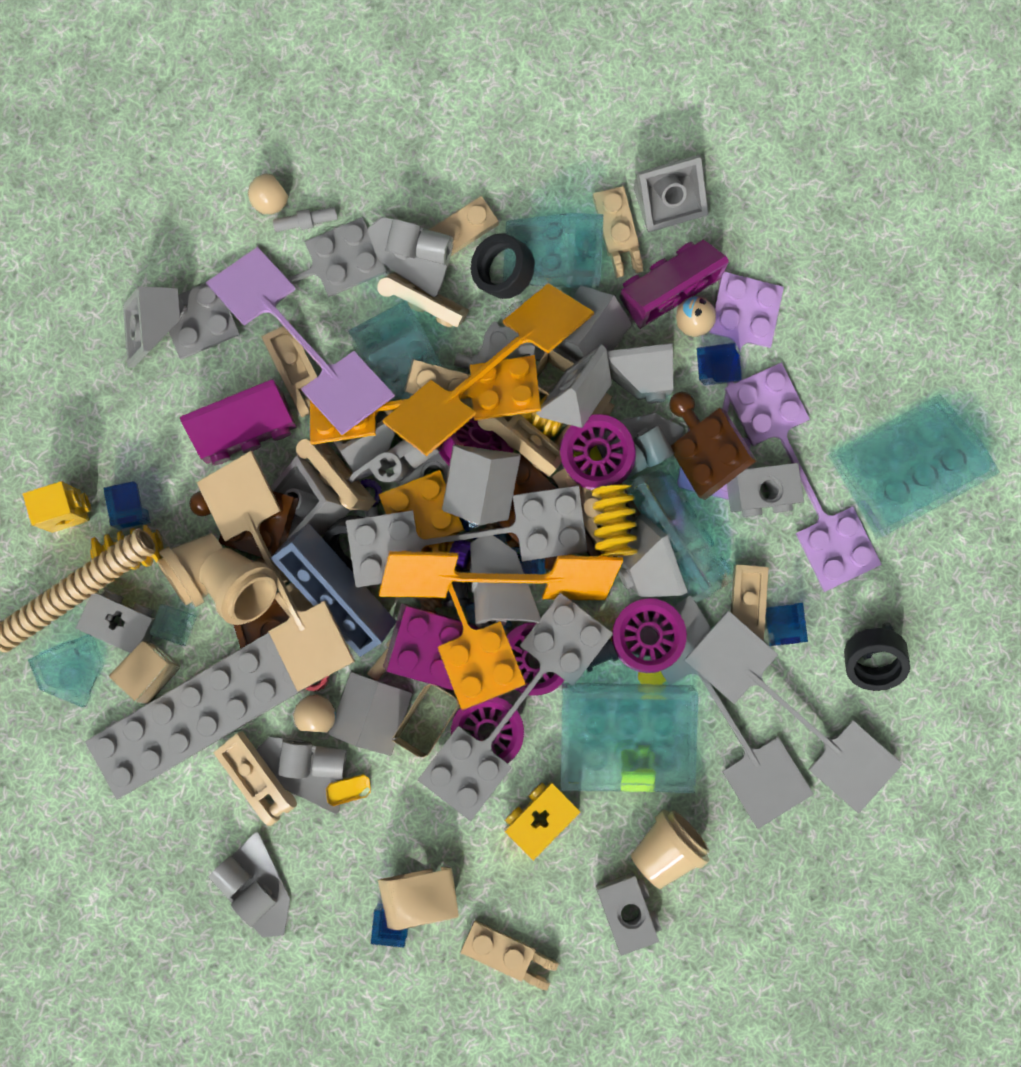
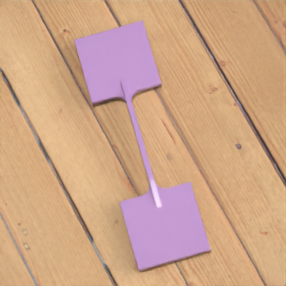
(745, 314)
(343, 390)
(835, 543)

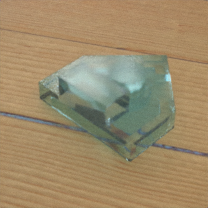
(69, 669)

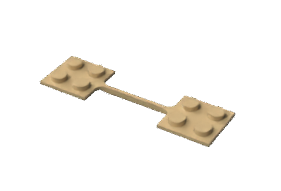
(310, 638)

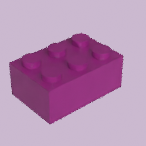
(415, 643)

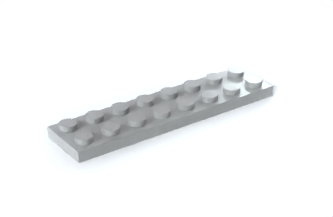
(192, 716)

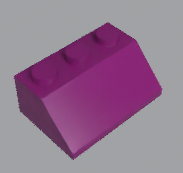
(672, 281)
(239, 423)

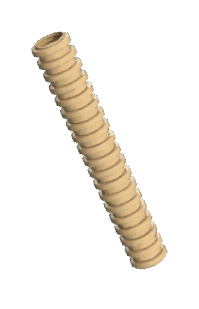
(75, 588)

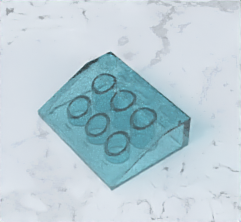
(912, 465)
(698, 563)
(628, 737)

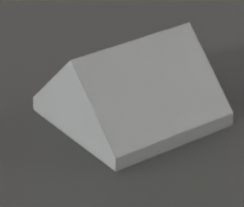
(671, 193)
(604, 327)
(579, 390)
(480, 484)
(370, 714)

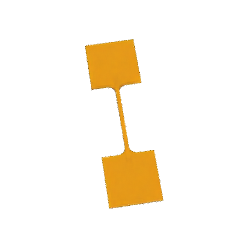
(501, 392)
(436, 414)
(432, 572)
(479, 660)

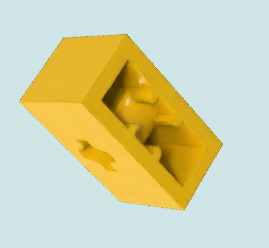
(57, 507)
(536, 838)

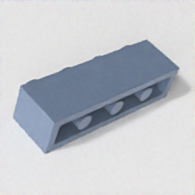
(325, 577)

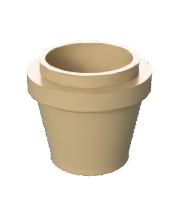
(183, 564)
(238, 585)
(670, 849)

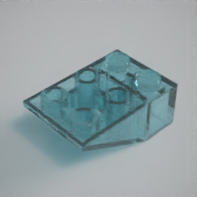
(563, 248)
(390, 345)

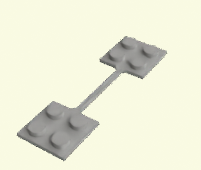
(338, 257)
(545, 523)
(851, 763)
(466, 768)
(764, 777)

